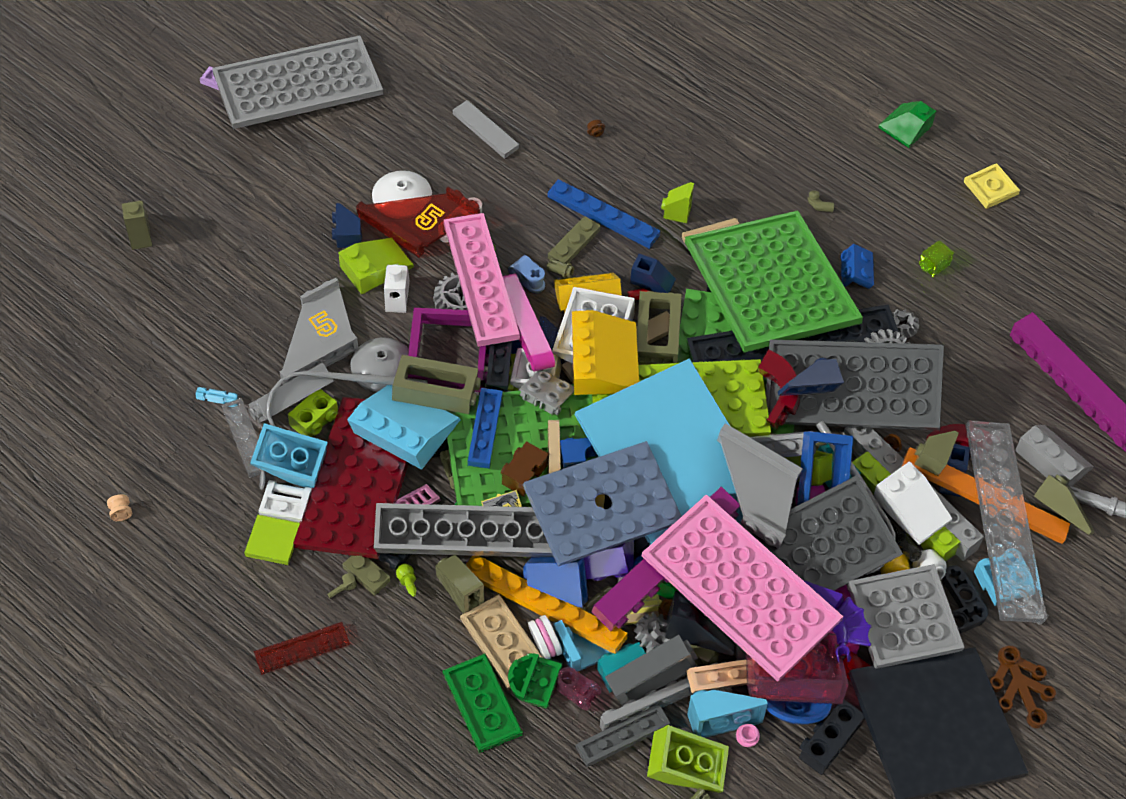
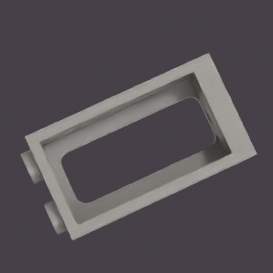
(289, 394)

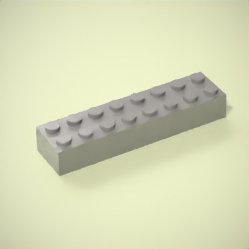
(459, 530)

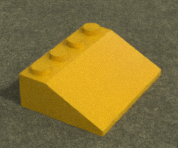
(603, 353)

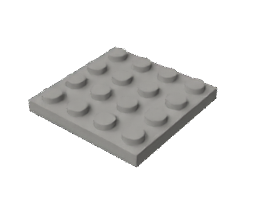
(906, 616)

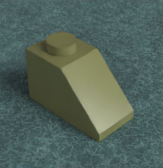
(935, 452)

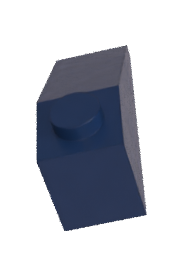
(818, 378)

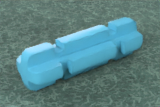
(215, 395)

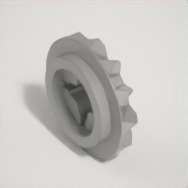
(912, 325)

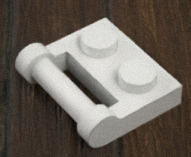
(283, 506)

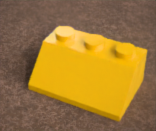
(604, 283)

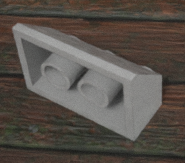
(1052, 455)

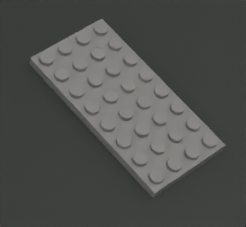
(297, 81)

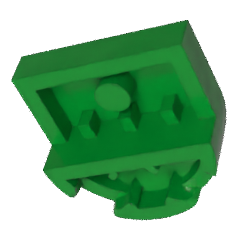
(534, 679)

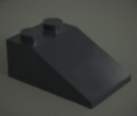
(693, 625)

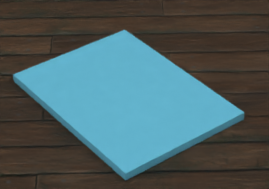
(679, 424)

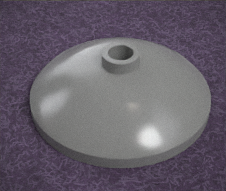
(367, 359)

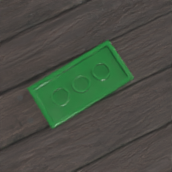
(482, 703)

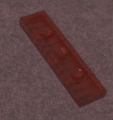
(301, 648)

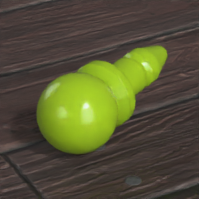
(406, 575)

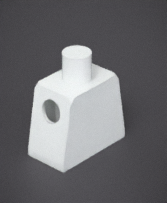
(396, 281)

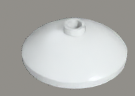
(400, 186)

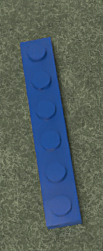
(603, 213)

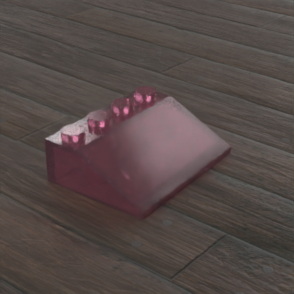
(813, 679)

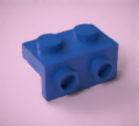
(857, 266)

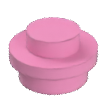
(747, 735)

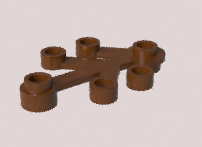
(1022, 683)

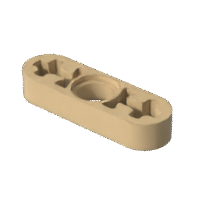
(553, 446)

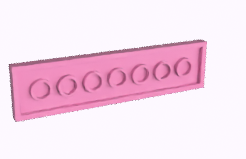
(481, 280)

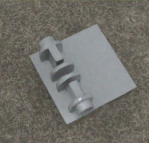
(547, 391)

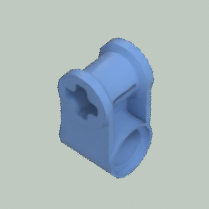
(529, 274)

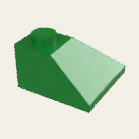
(909, 122)

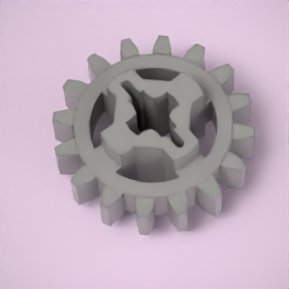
(651, 631)

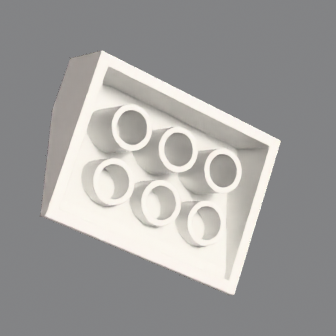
(584, 300)

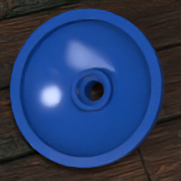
(799, 712)

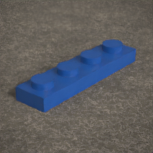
(485, 428)

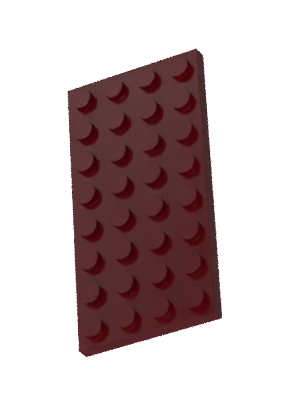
(346, 492)

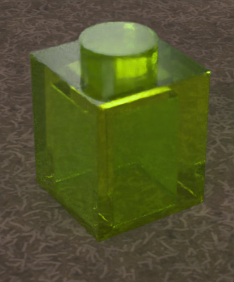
(936, 258)

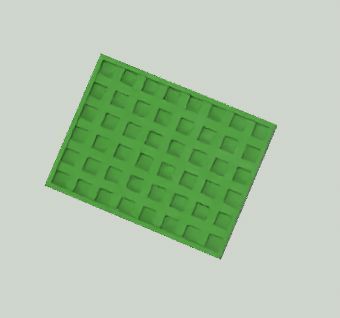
(516, 424)

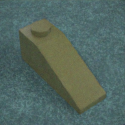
(1063, 501)

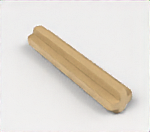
(723, 224)

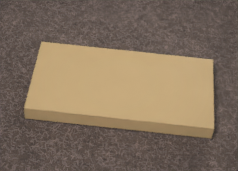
(498, 635)

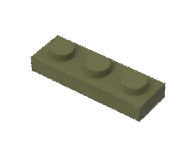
(575, 240)

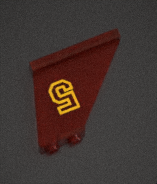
(417, 220)

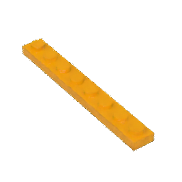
(516, 589)

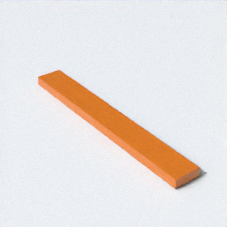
(966, 487)

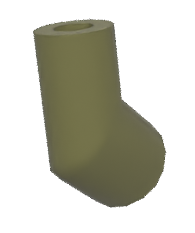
(818, 204)

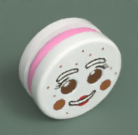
(545, 637)

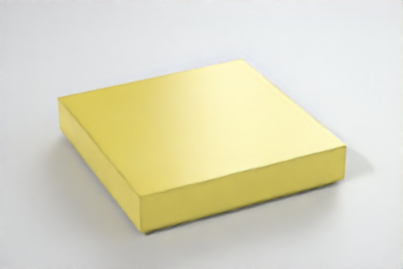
(991, 186)

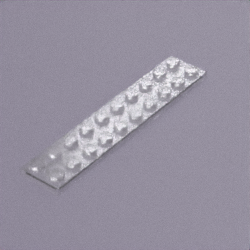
(1005, 522)

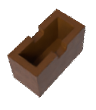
(526, 464)

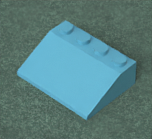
(401, 427)

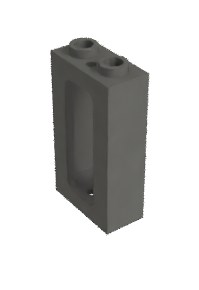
(652, 670)

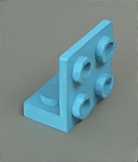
(577, 650)

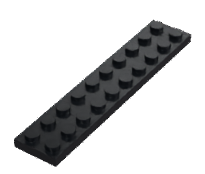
(725, 346)

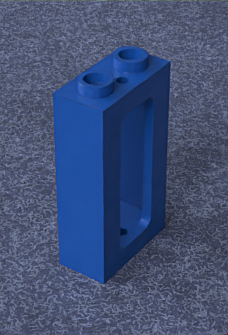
(841, 461)

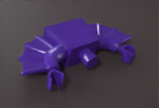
(853, 625)

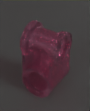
(582, 689)

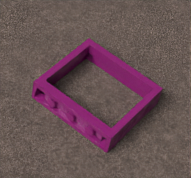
(444, 317)

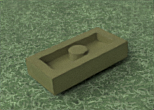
(367, 573)

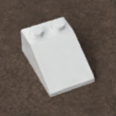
(912, 503)

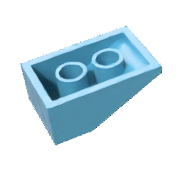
(289, 455)
(722, 712)

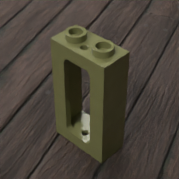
(658, 354)
(434, 395)

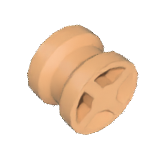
(119, 507)

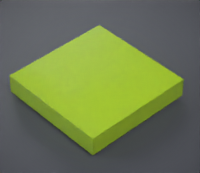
(272, 540)

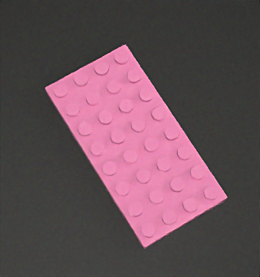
(742, 587)

